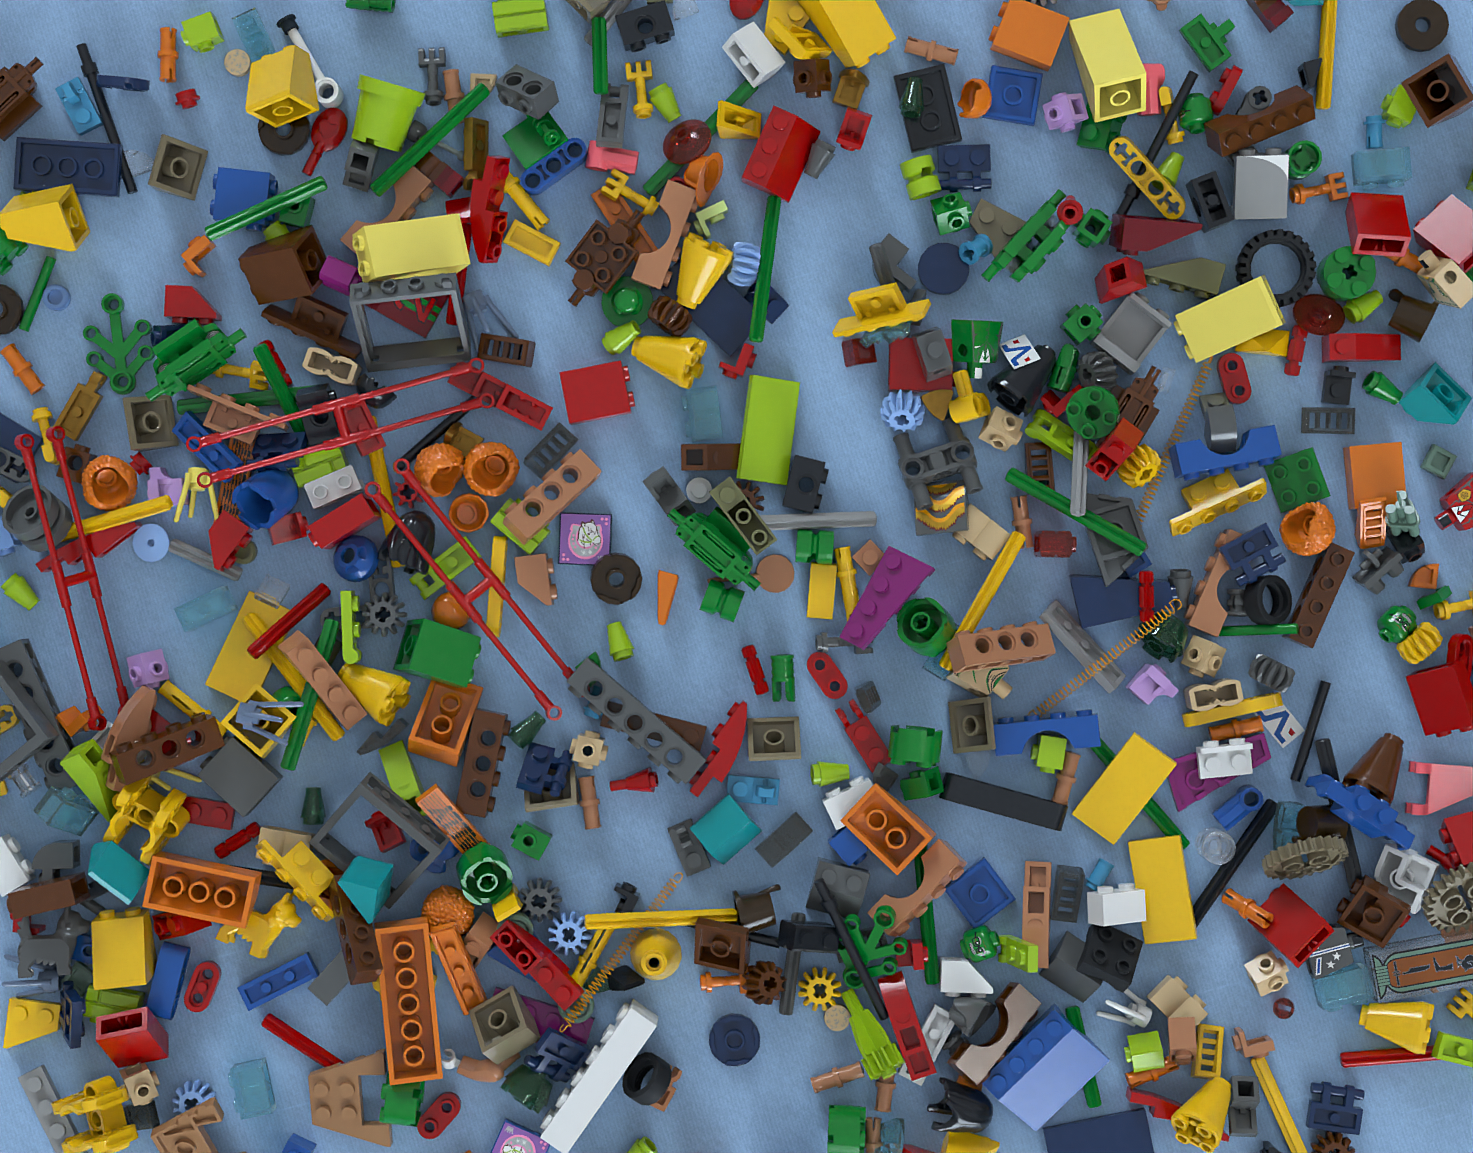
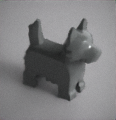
(50, 948)

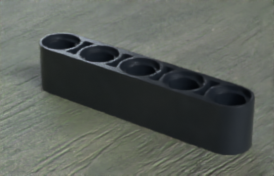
(1003, 801)

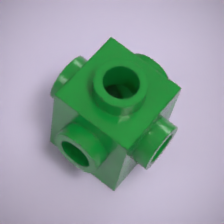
(950, 213)
(1099, 222)
(1077, 331)

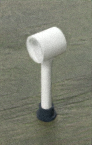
(291, 28)

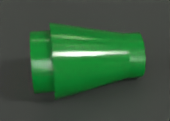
(1381, 387)

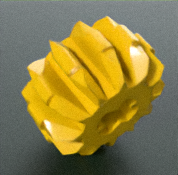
(1140, 466)
(1420, 643)
(809, 988)

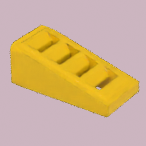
(1215, 1064)

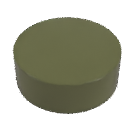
(248, 554)

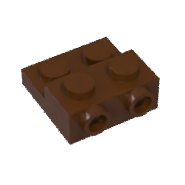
(1372, 911)
(721, 945)

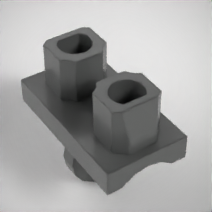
(1376, 566)

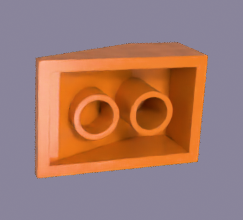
(444, 722)
(888, 828)

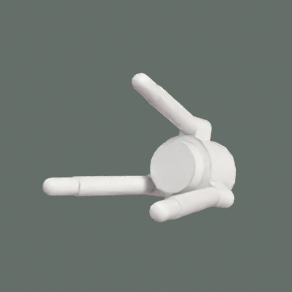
(1135, 1013)

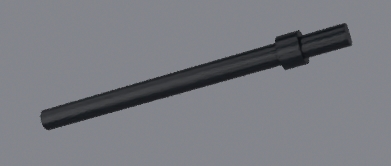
(90, 72)
(1132, 190)
(831, 906)

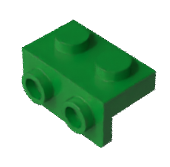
(1099, 134)

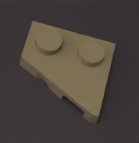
(995, 223)

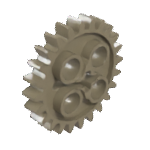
(1321, 855)
(1445, 905)

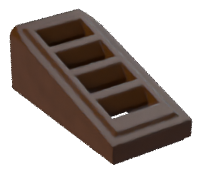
(527, 351)
(1048, 467)

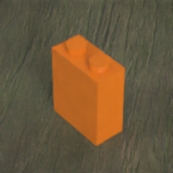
(1028, 33)
(1373, 472)

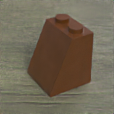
(1440, 91)
(284, 266)

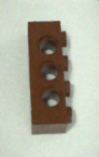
(1319, 594)
(206, 740)
(467, 800)
(355, 936)

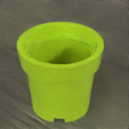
(384, 113)

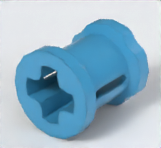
(979, 247)

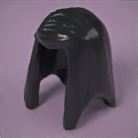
(401, 548)
(968, 1106)

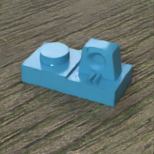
(79, 106)
(753, 789)

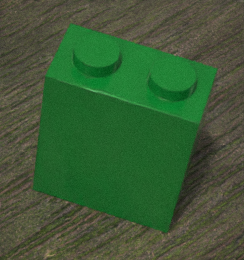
(437, 652)

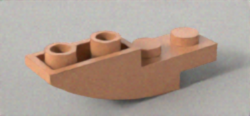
(129, 726)
(1037, 908)

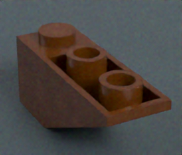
(710, 456)

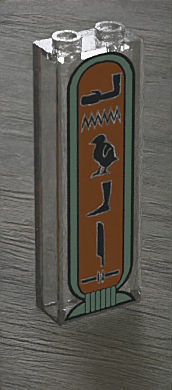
(1421, 965)

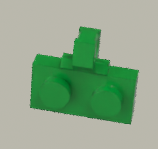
(1208, 40)

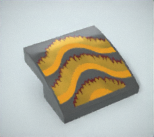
(948, 509)

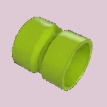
(920, 177)

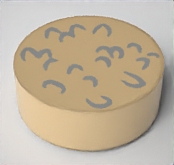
(237, 62)
(837, 1017)

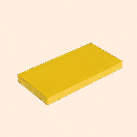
(234, 668)
(1124, 788)
(1162, 872)

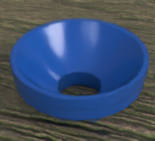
(364, 562)

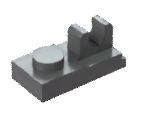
(688, 848)

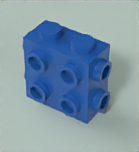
(240, 190)

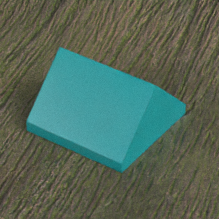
(725, 829)
(117, 870)
(367, 885)

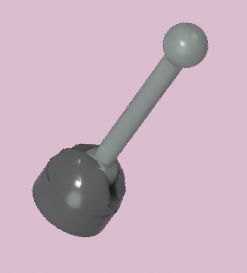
(417, 130)

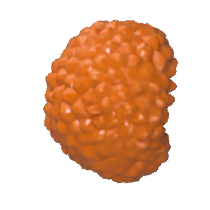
(439, 468)
(491, 468)
(109, 483)
(1308, 529)
(446, 906)

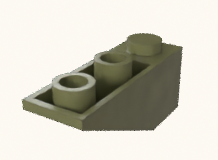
(1193, 275)
(743, 515)

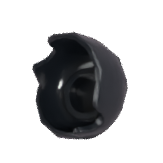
(367, 384)

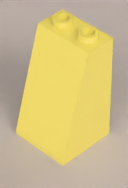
(1108, 65)
(411, 248)
(1229, 319)

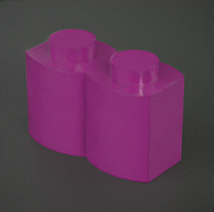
(339, 275)

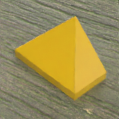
(737, 122)
(1269, 343)

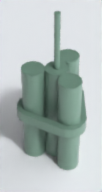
(1402, 516)

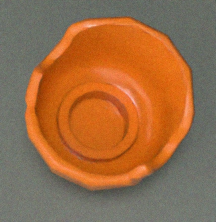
(975, 99)
(468, 512)
(448, 612)

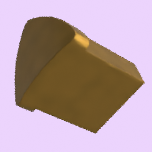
(850, 88)
(938, 402)
(461, 438)

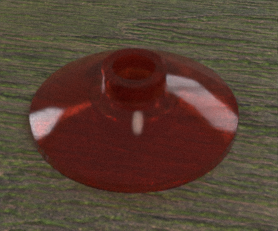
(687, 141)
(1318, 314)

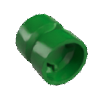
(1303, 159)
(814, 546)
(722, 600)

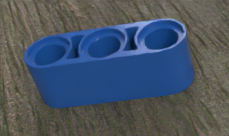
(548, 178)
(168, 979)

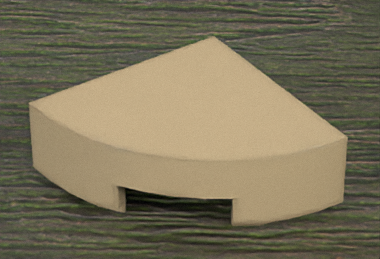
(486, 79)

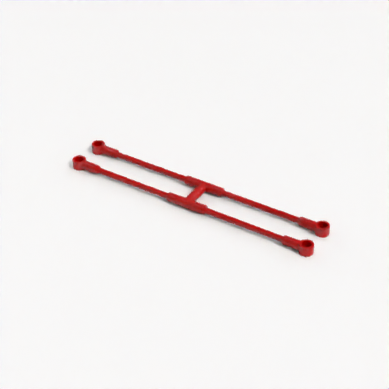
(346, 438)
(62, 582)
(466, 600)

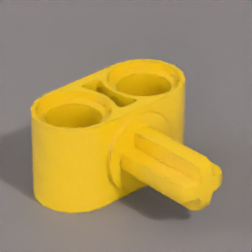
(968, 404)

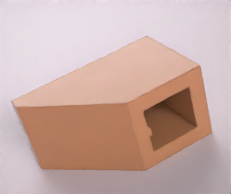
(534, 575)
(478, 938)
(1182, 1040)

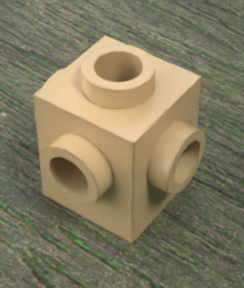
(1001, 429)
(1203, 657)
(593, 740)
(1267, 973)
(140, 1083)

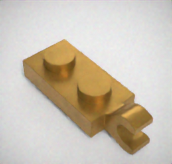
(475, 149)
(81, 406)

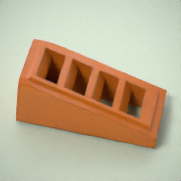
(1371, 525)
(666, 590)

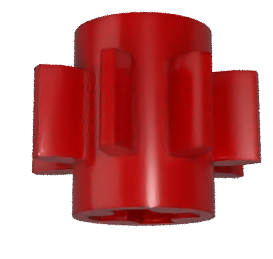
(414, 497)

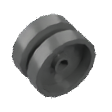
(24, 522)

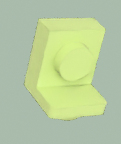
(713, 214)

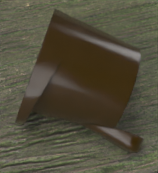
(1411, 315)
(1319, 821)
(755, 909)

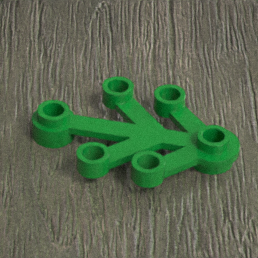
(119, 348)
(869, 950)

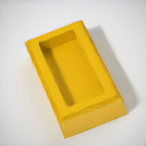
(531, 242)

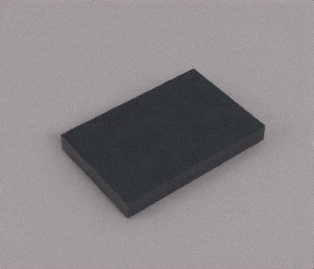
(938, 121)

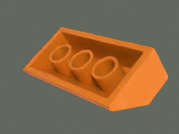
(201, 889)

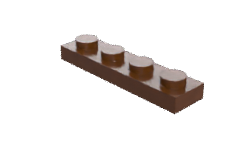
(689, 731)

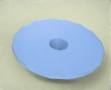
(151, 542)

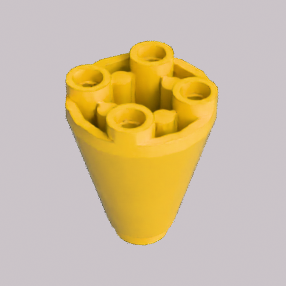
(700, 268)
(672, 357)
(376, 691)
(656, 944)
(1400, 1023)
(1203, 1115)

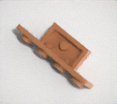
(227, 415)

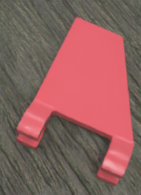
(1445, 786)

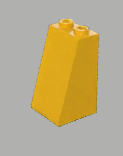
(851, 28)

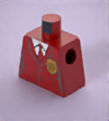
(1457, 506)

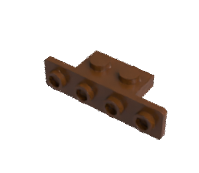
(317, 322)

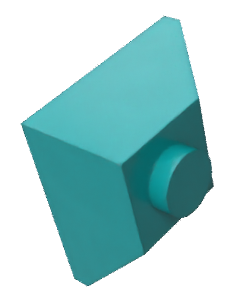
(1435, 397)

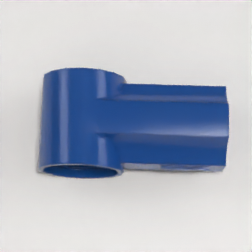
(1235, 809)

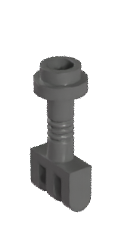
(433, 95)
(823, 642)

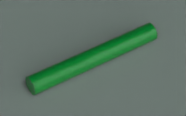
(37, 293)
(1267, 629)

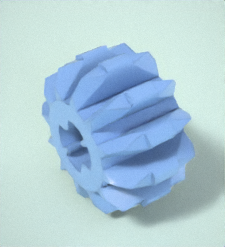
(744, 264)
(902, 411)
(560, 932)
(188, 1092)

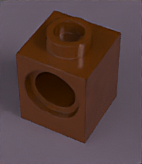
(72, 453)

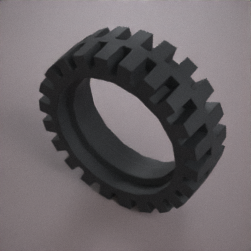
(1288, 239)

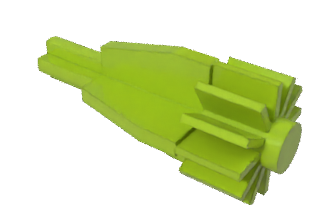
(879, 1054)

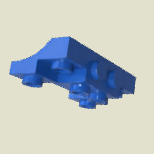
(1362, 810)

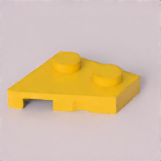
(788, 12)
(802, 42)
(29, 1020)

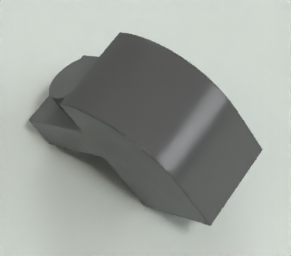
(360, 165)
(895, 252)
(1220, 423)
(668, 493)
(57, 856)
(1243, 1106)

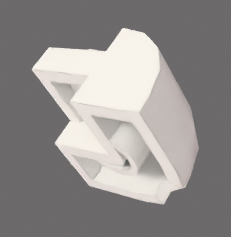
(1406, 875)

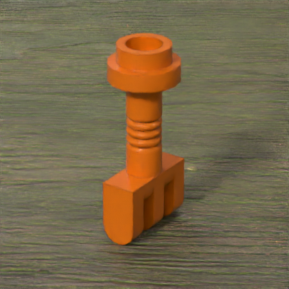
(1299, 194)
(708, 982)

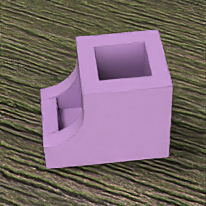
(162, 484)
(1150, 683)

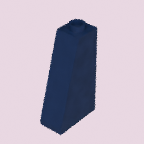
(1116, 602)

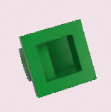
(922, 784)

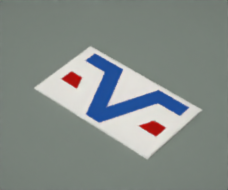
(1019, 351)
(1280, 724)

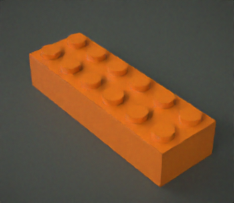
(408, 1001)

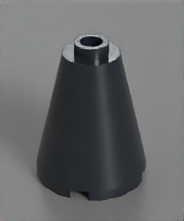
(1021, 387)

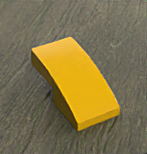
(821, 590)
(508, 905)

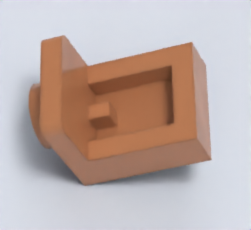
(1256, 1047)

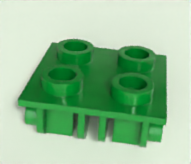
(535, 139)
(1297, 479)

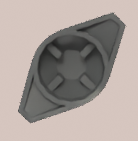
(970, 1013)

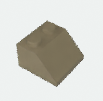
(504, 1025)

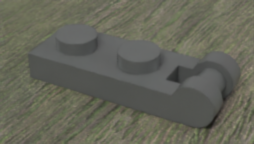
(612, 117)

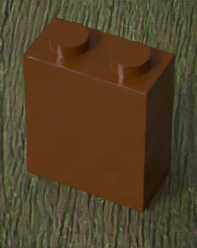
(48, 895)

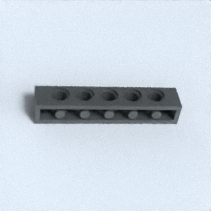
(33, 677)
(691, 758)

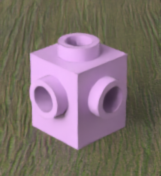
(1065, 111)
(148, 669)

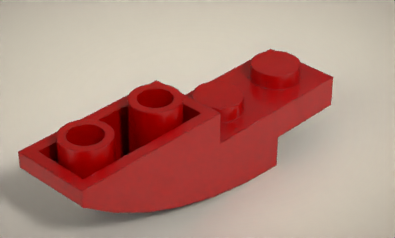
(486, 218)
(728, 740)
(539, 961)
(906, 1025)

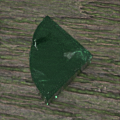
(605, 987)

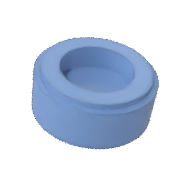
(56, 297)

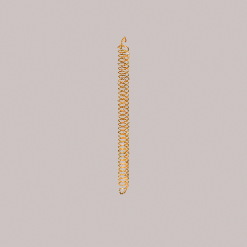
(1195, 389)
(1106, 657)
(620, 956)

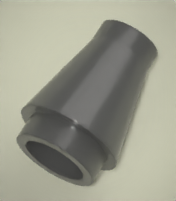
(819, 157)
(1183, 581)

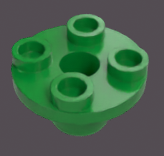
(627, 302)
(1093, 412)

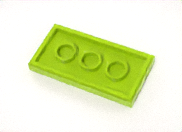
(768, 430)

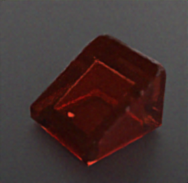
(857, 354)

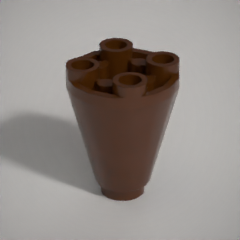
(1378, 768)

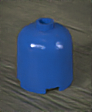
(265, 498)

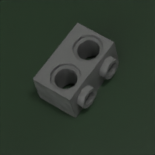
(527, 92)

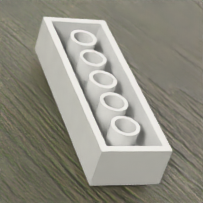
(600, 1075)

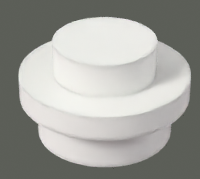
(698, 490)

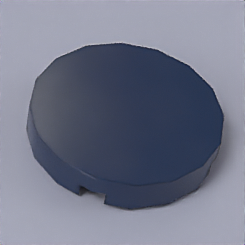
(124, 83)
(942, 269)
(734, 1039)

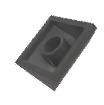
(1063, 969)

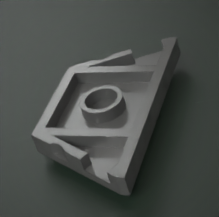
(1111, 557)

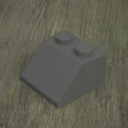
(844, 882)

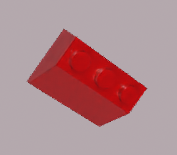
(780, 154)

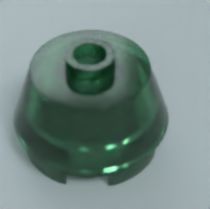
(1166, 639)
(528, 1087)

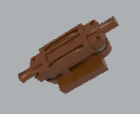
(17, 97)
(603, 256)
(1137, 402)

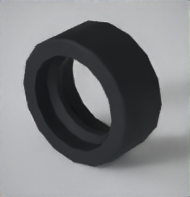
(1254, 600)
(657, 1084)

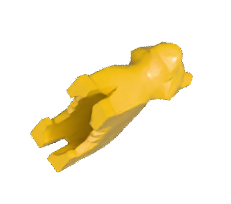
(263, 927)

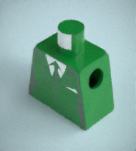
(975, 343)

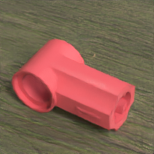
(1154, 80)
(606, 159)

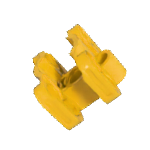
(150, 810)
(105, 1117)

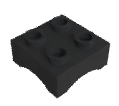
(1110, 956)

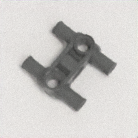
(937, 463)

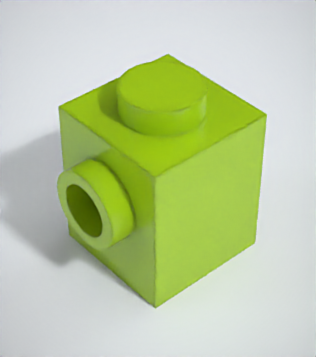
(202, 32)
(1397, 108)
(1049, 753)
(1144, 1051)

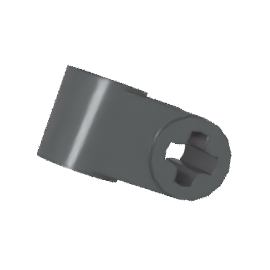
(1248, 104)

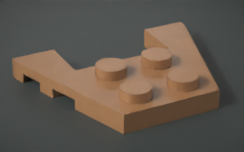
(338, 1098)
(186, 1131)

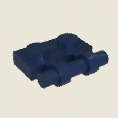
(964, 159)
(277, 444)
(1248, 547)
(536, 768)
(71, 1015)
(561, 1049)
(1333, 1116)

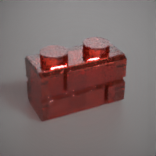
(1054, 544)

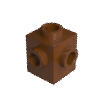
(812, 77)

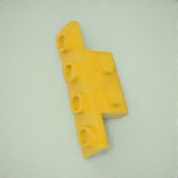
(879, 308)
(1213, 498)
(303, 873)

